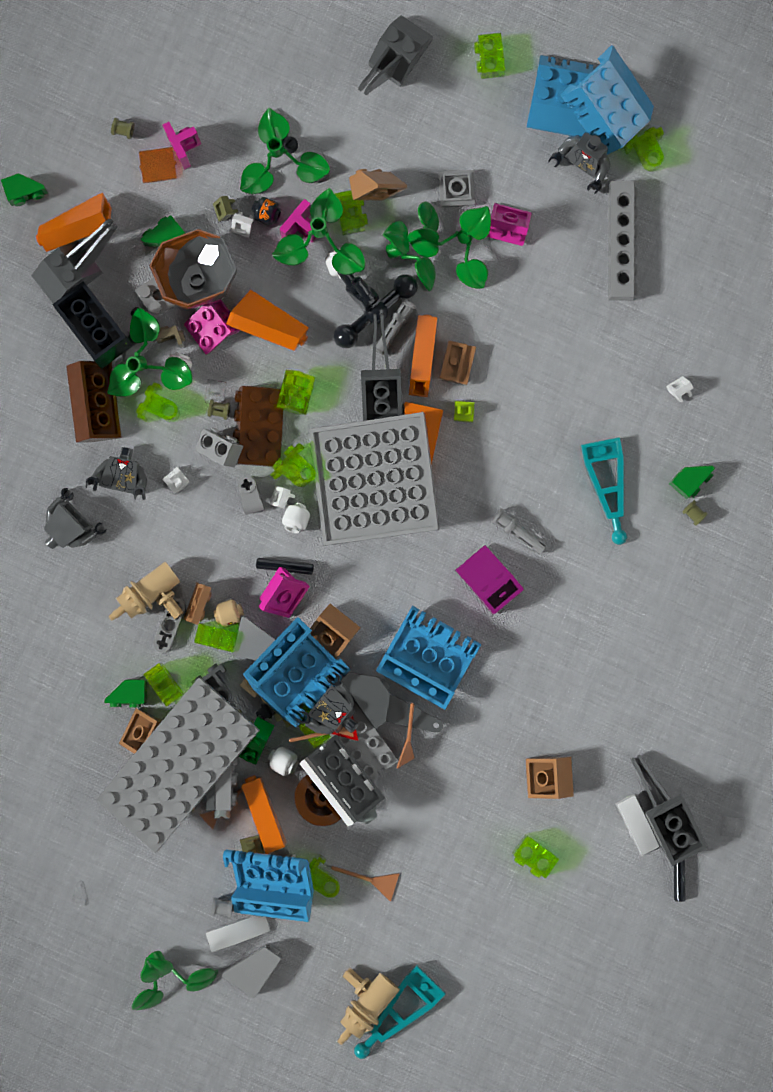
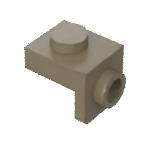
(170, 333)

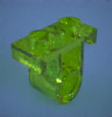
(647, 146)
(156, 405)
(293, 465)
(321, 877)

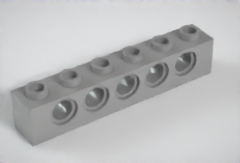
(616, 191)

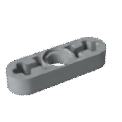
(169, 641)

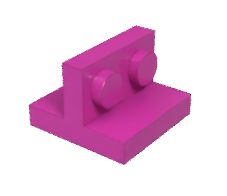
(182, 142)
(298, 221)
(509, 224)
(283, 594)

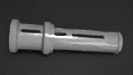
(399, 319)
(511, 526)

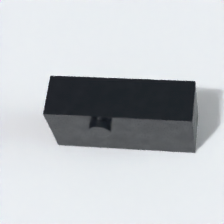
(92, 325)

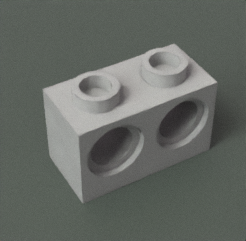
(218, 447)

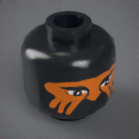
(266, 211)

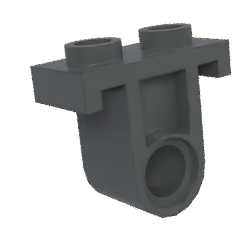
(215, 680)

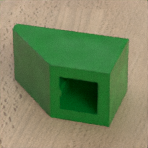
(21, 189)
(165, 230)
(690, 478)
(129, 692)
(256, 746)

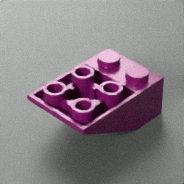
(489, 580)

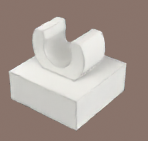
(242, 225)
(680, 387)
(176, 480)
(280, 497)

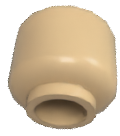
(228, 613)

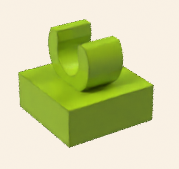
(464, 411)

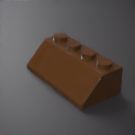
(92, 407)

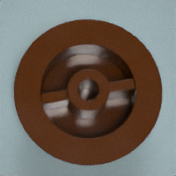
(313, 804)

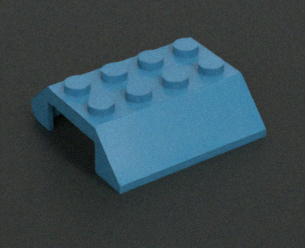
(611, 102)
(548, 108)
(427, 658)
(293, 672)
(271, 885)

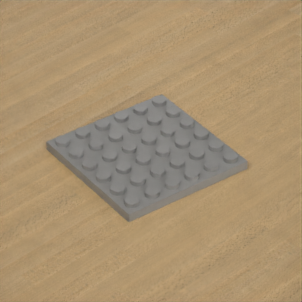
(374, 479)

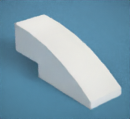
(637, 824)
(237, 932)

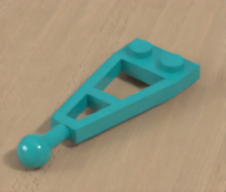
(604, 451)
(424, 988)

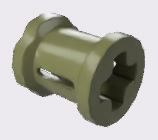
(122, 128)
(215, 405)
(694, 512)

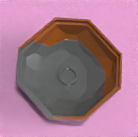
(193, 269)

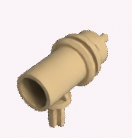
(151, 588)
(372, 1001)

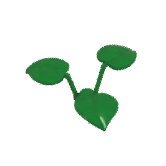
(271, 131)
(324, 209)
(474, 224)
(398, 236)
(123, 377)
(157, 967)

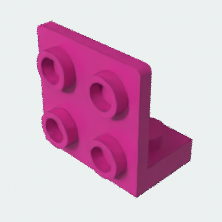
(209, 325)

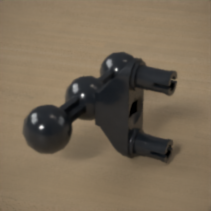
(367, 299)

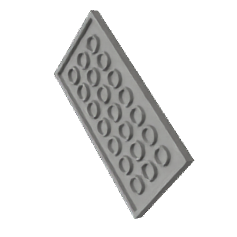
(177, 765)

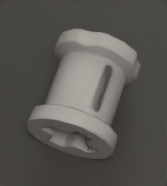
(222, 907)

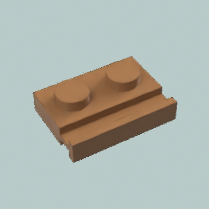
(457, 362)
(195, 610)

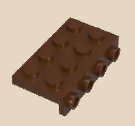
(258, 425)

